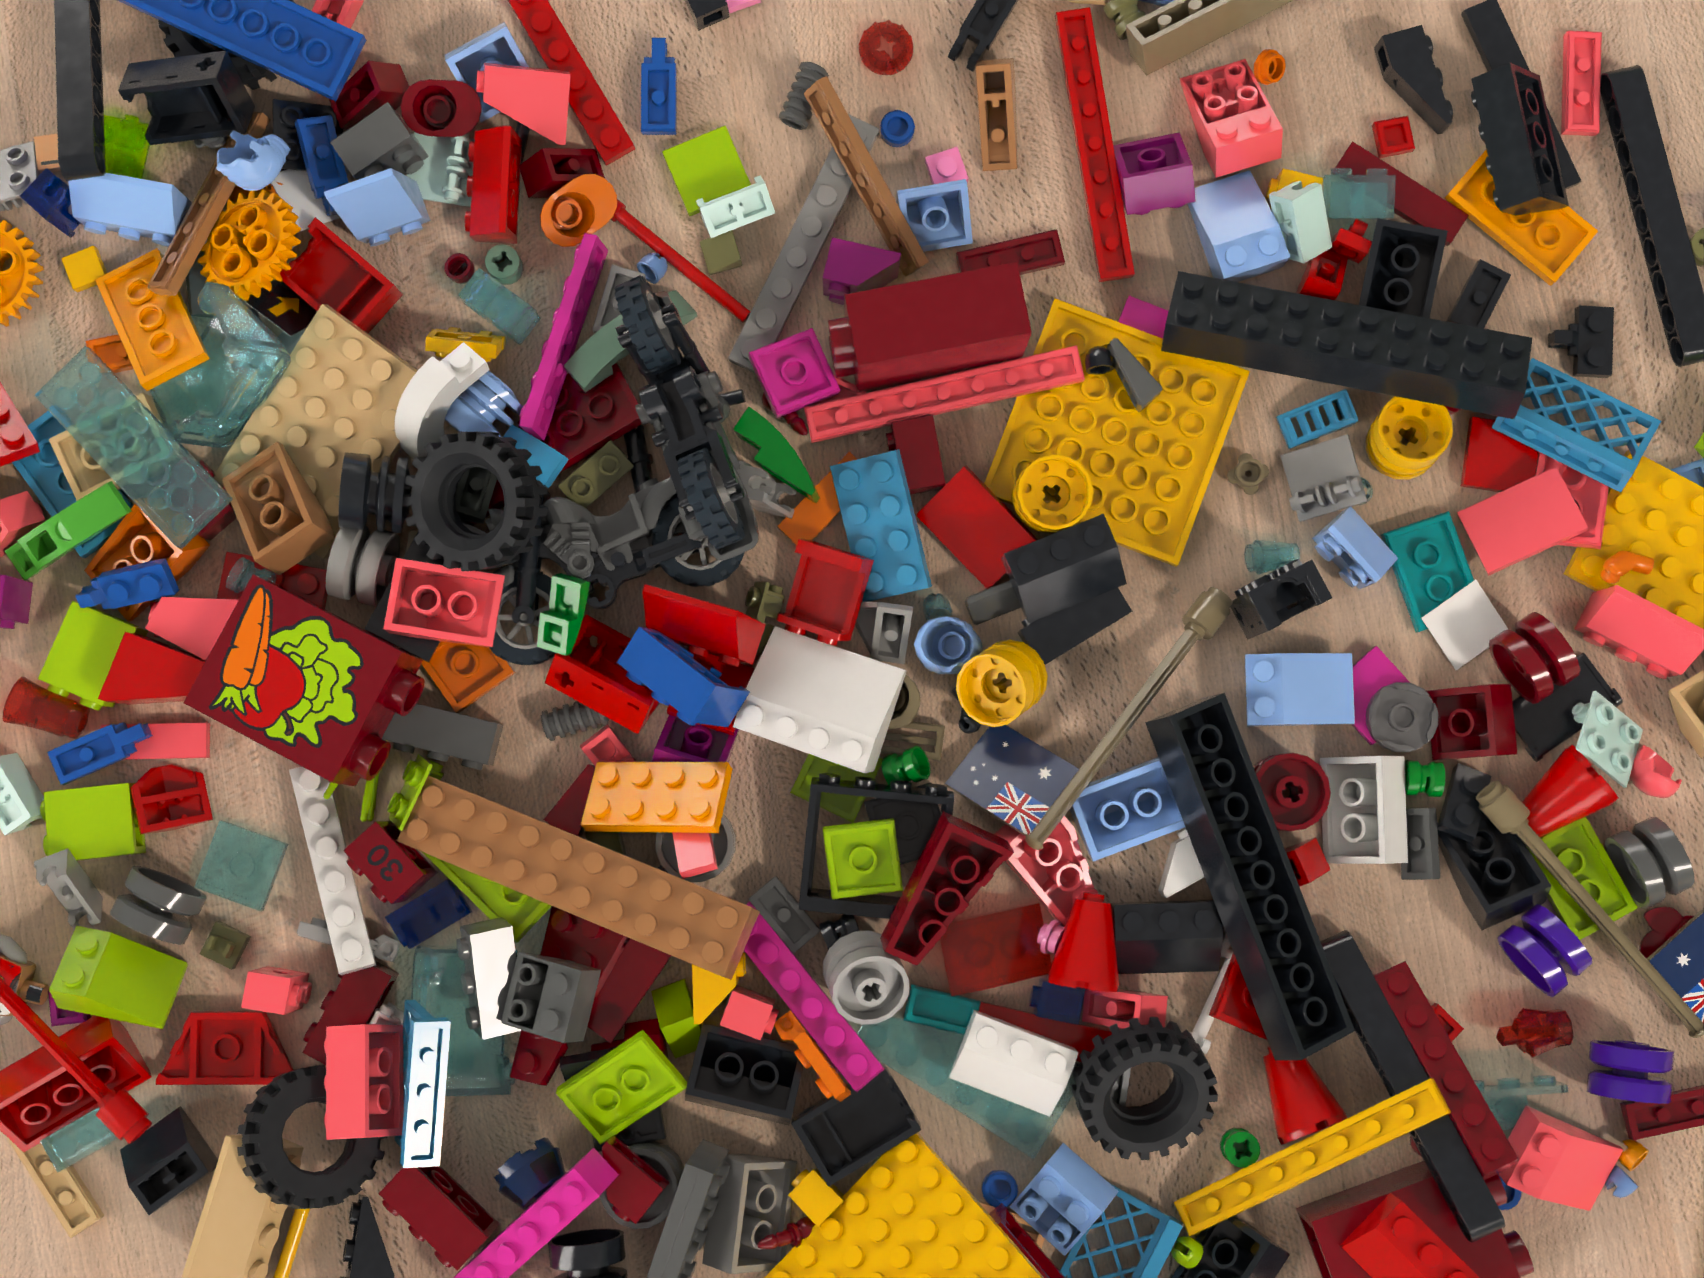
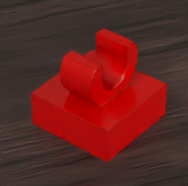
(1351, 242)

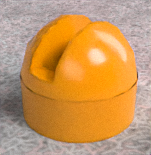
(1633, 1154)

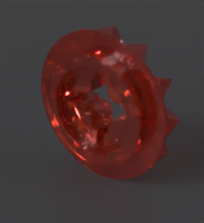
(880, 61)

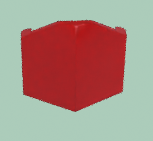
(170, 799)

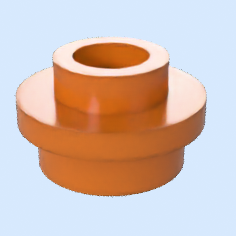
(1269, 67)

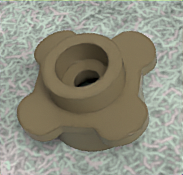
(1258, 472)

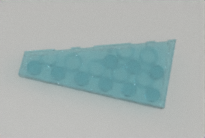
(927, 1057)

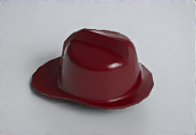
(441, 108)

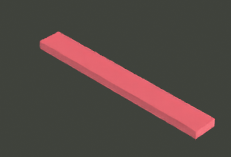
(944, 393)

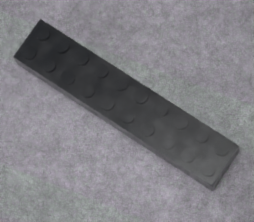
(1348, 345)
(1250, 878)

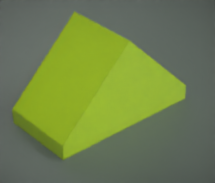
(675, 1017)

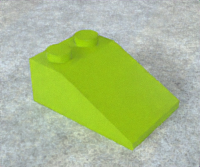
(116, 978)

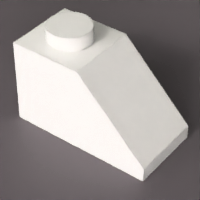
(1181, 866)

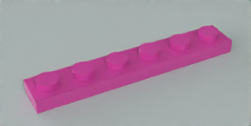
(566, 329)
(811, 1005)

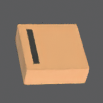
(47, 152)

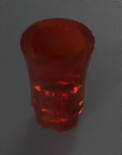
(44, 710)

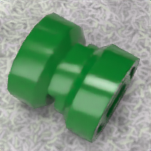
(910, 766)
(1424, 778)

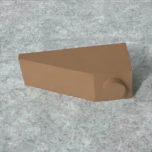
(997, 113)

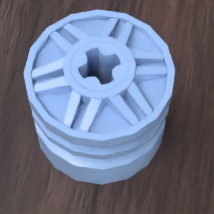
(482, 404)

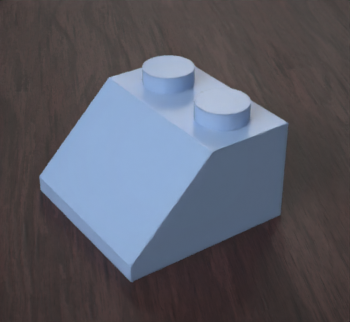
(493, 47)

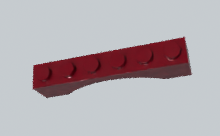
(1442, 1063)

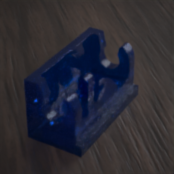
(51, 200)
(428, 914)

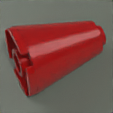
(1567, 793)
(1087, 948)
(1299, 1099)

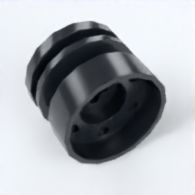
(372, 493)
(588, 1254)

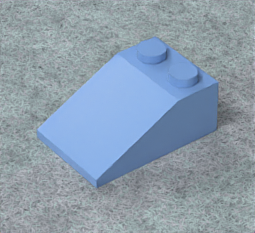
(380, 206)
(1237, 228)
(1299, 689)

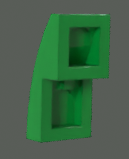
(563, 620)

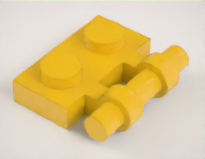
(483, 343)

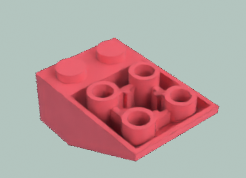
(1232, 118)

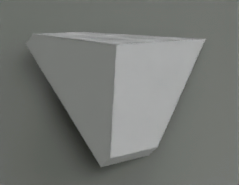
(885, 630)

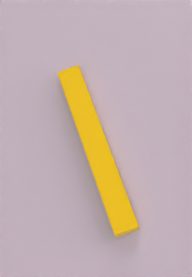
(1312, 1156)

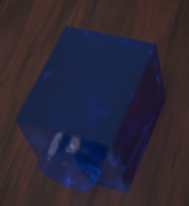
(1057, 1002)

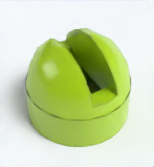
(1194, 1254)

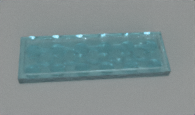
(133, 447)

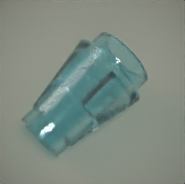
(1269, 555)

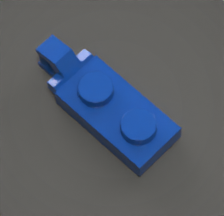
(659, 91)
(321, 160)
(129, 585)
(96, 750)

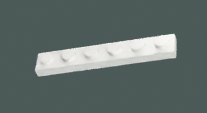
(332, 873)

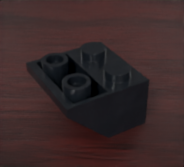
(166, 1161)

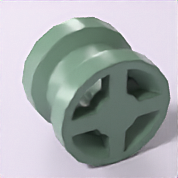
(507, 271)

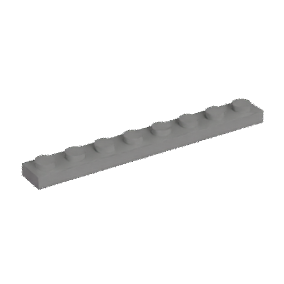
(799, 253)

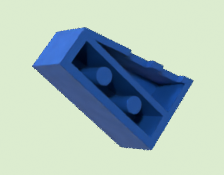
(680, 680)

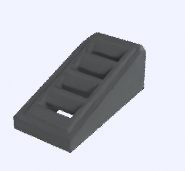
(1136, 379)

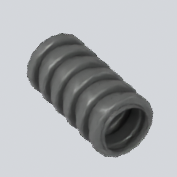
(797, 108)
(570, 720)

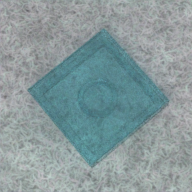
(241, 865)

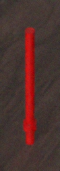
(680, 262)

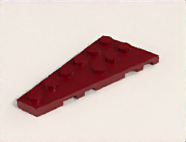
(586, 421)
(573, 940)

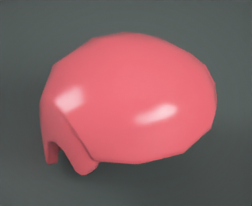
(1653, 774)

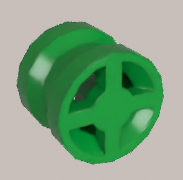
(1233, 1143)

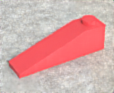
(1053, 873)

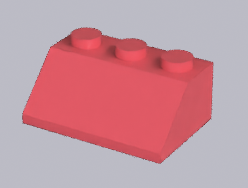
(1640, 631)
(364, 1081)

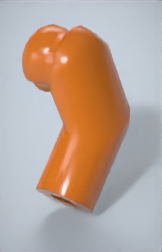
(1622, 563)

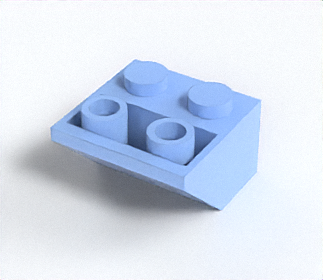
(1354, 549)
(1064, 1199)

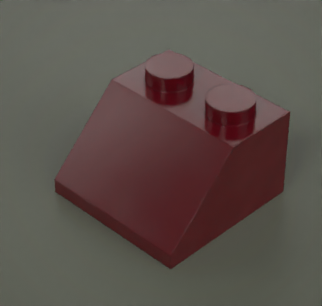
(1474, 722)

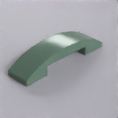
(602, 350)

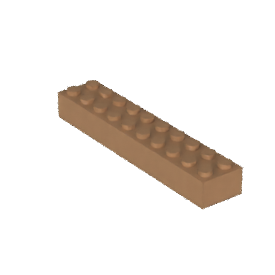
(580, 877)

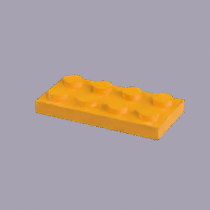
(1540, 240)
(151, 326)
(657, 797)

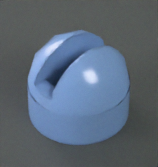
(653, 267)
(1624, 1183)

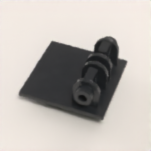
(284, 118)

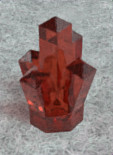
(1538, 1031)

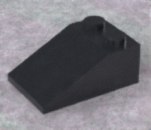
(1494, 874)

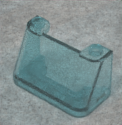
(220, 395)
(473, 1063)

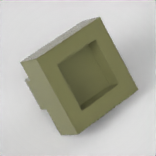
(225, 945)

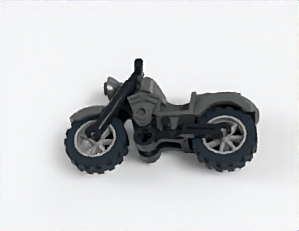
(687, 418)
(602, 552)

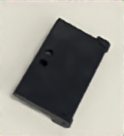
(1551, 721)

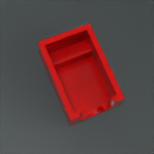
(341, 278)
(598, 680)

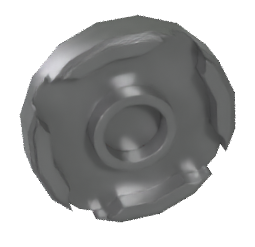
(1401, 717)

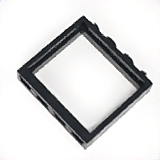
(868, 905)

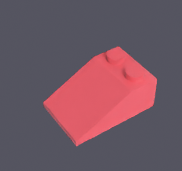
(443, 603)
(1558, 1160)

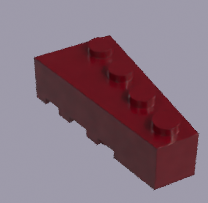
(945, 879)

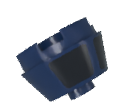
(530, 1174)

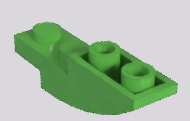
(67, 530)

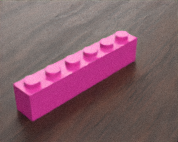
(542, 1219)

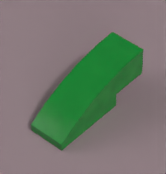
(775, 453)

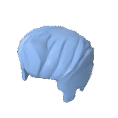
(252, 161)
(946, 644)

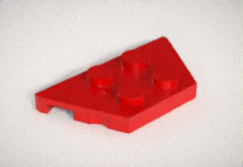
(225, 1051)

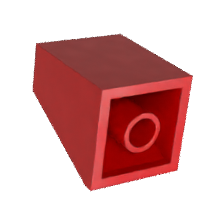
(149, 672)

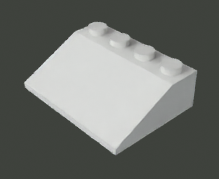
(821, 700)

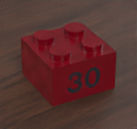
(390, 865)

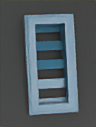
(1345, 408)

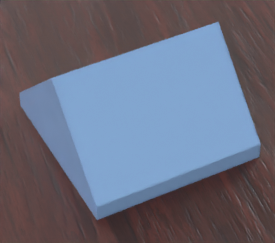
(938, 214)

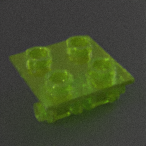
(125, 146)

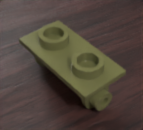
(596, 475)
(764, 604)

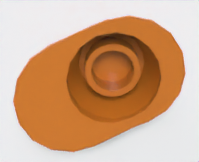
(578, 209)

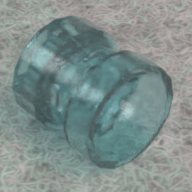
(242, 572)

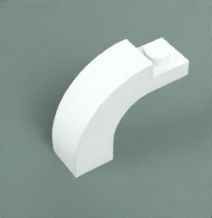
(430, 395)

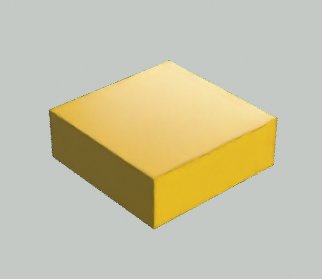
(84, 268)

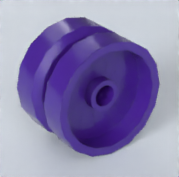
(1545, 950)
(1630, 1071)

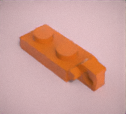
(810, 1055)

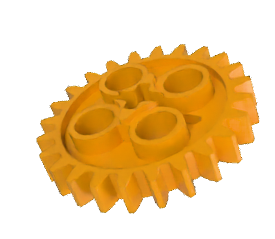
(250, 243)
(19, 279)

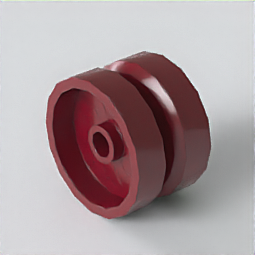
(1534, 657)
(1307, 787)

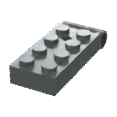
(690, 1211)

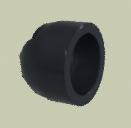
(1098, 361)

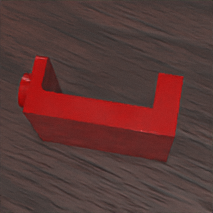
(826, 592)

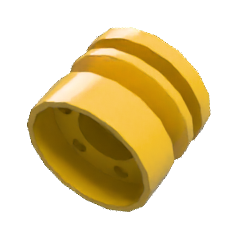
(1422, 424)
(1072, 493)
(1001, 683)

